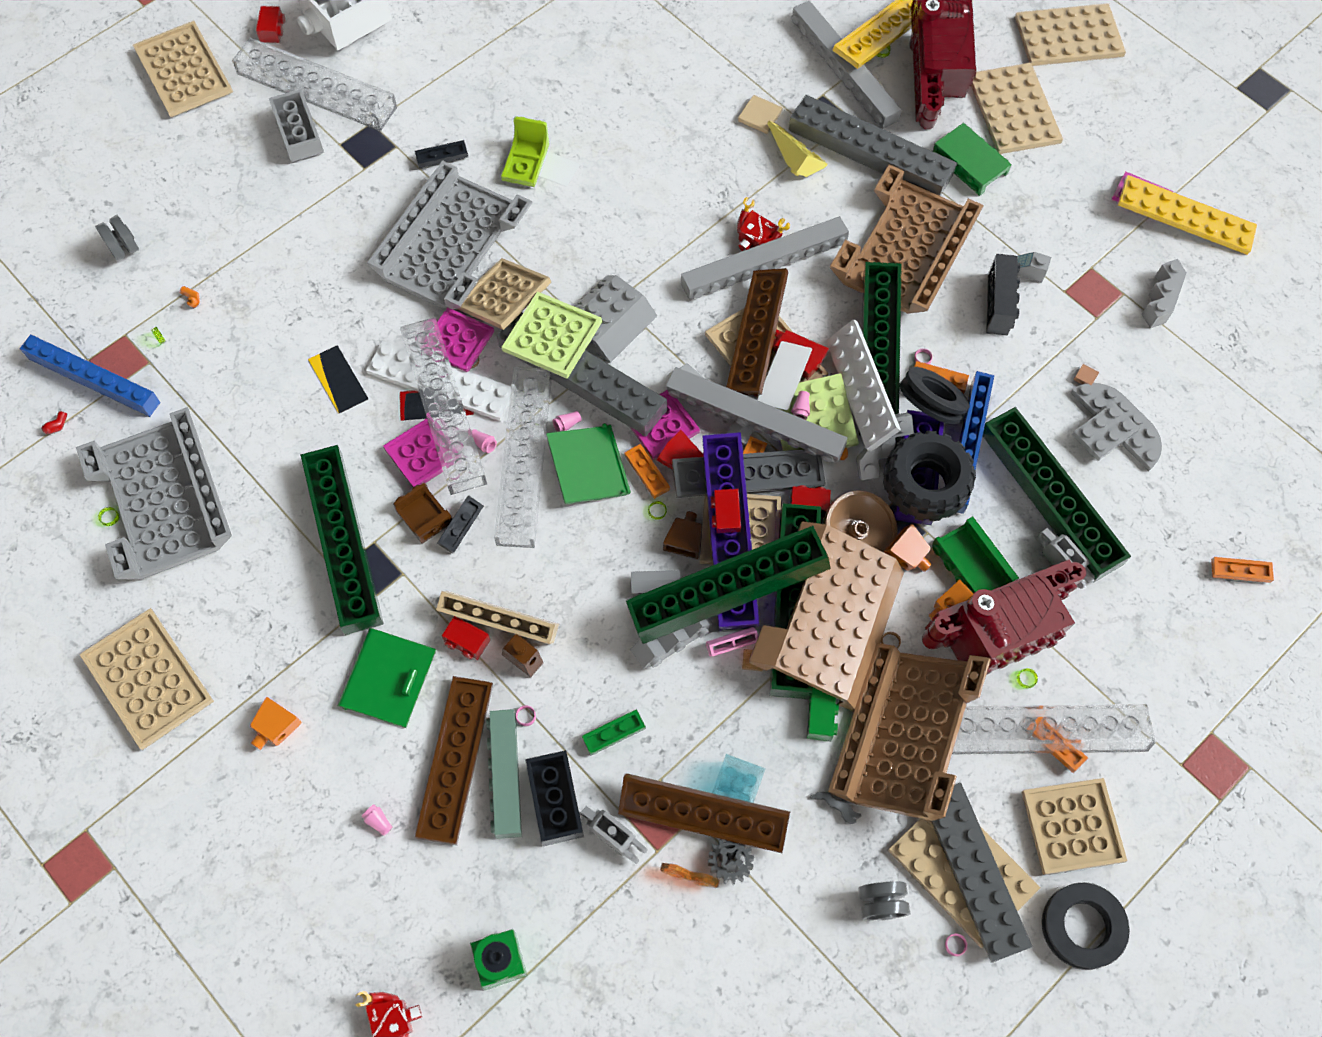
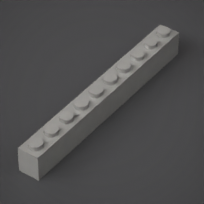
(859, 81)
(763, 257)
(756, 415)

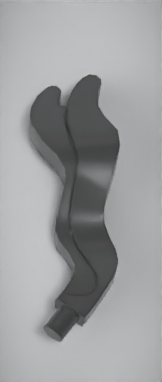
(845, 809)

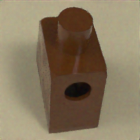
(684, 536)
(521, 653)

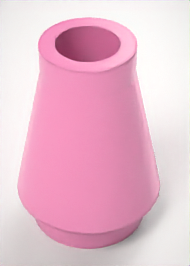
(801, 407)
(566, 421)
(484, 441)
(376, 819)

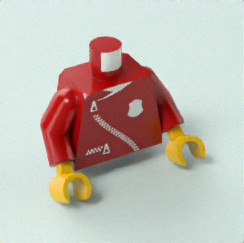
(756, 229)
(389, 1014)

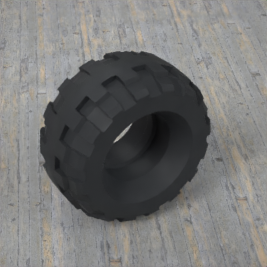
(935, 453)

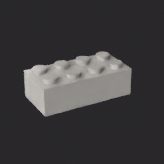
(296, 125)

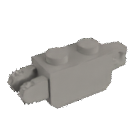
(1061, 549)
(612, 833)

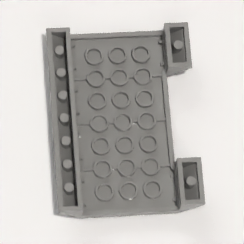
(445, 237)
(161, 495)

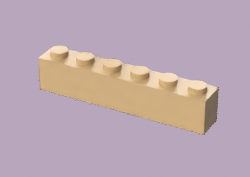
(497, 617)

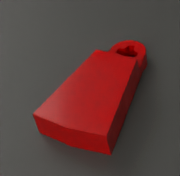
(817, 354)
(678, 447)

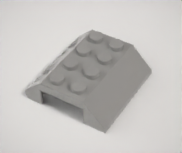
(623, 315)

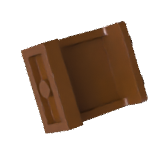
(422, 513)

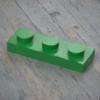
(613, 732)

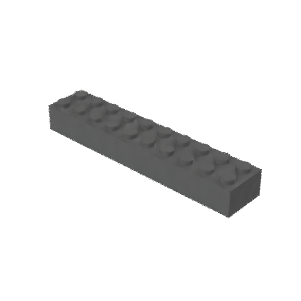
(870, 145)
(608, 389)

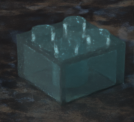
(738, 779)

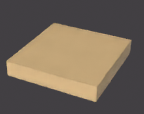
(759, 112)

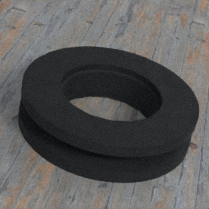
(934, 395)
(1112, 913)

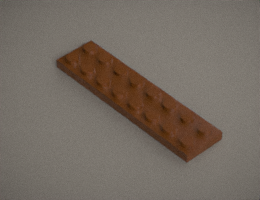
(757, 331)
(454, 761)
(704, 813)

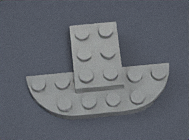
(1115, 423)

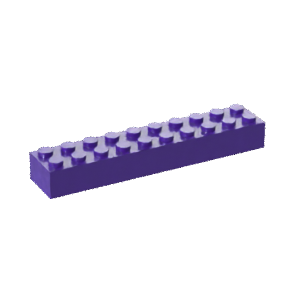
(726, 471)

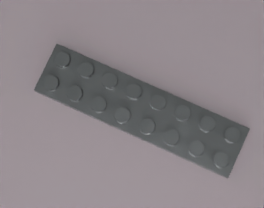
(762, 472)
(980, 879)

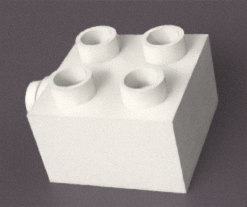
(343, 20)

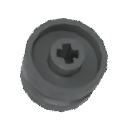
(116, 238)
(884, 900)

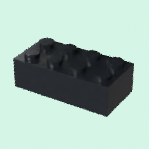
(1002, 294)
(554, 798)

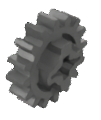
(730, 850)

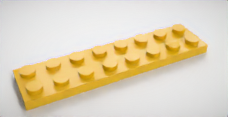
(875, 34)
(1187, 215)

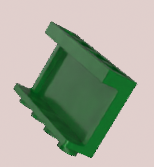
(976, 160)
(974, 558)

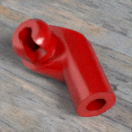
(55, 425)

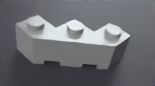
(1164, 293)
(868, 461)
(659, 649)

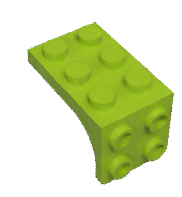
(527, 151)

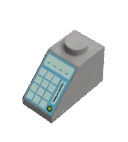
(1033, 266)

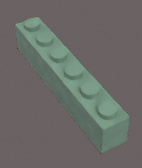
(504, 774)

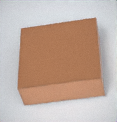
(1086, 375)

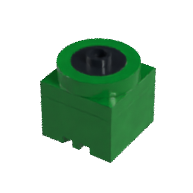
(498, 959)

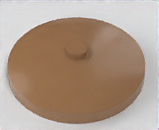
(863, 518)

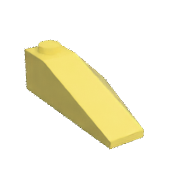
(795, 153)

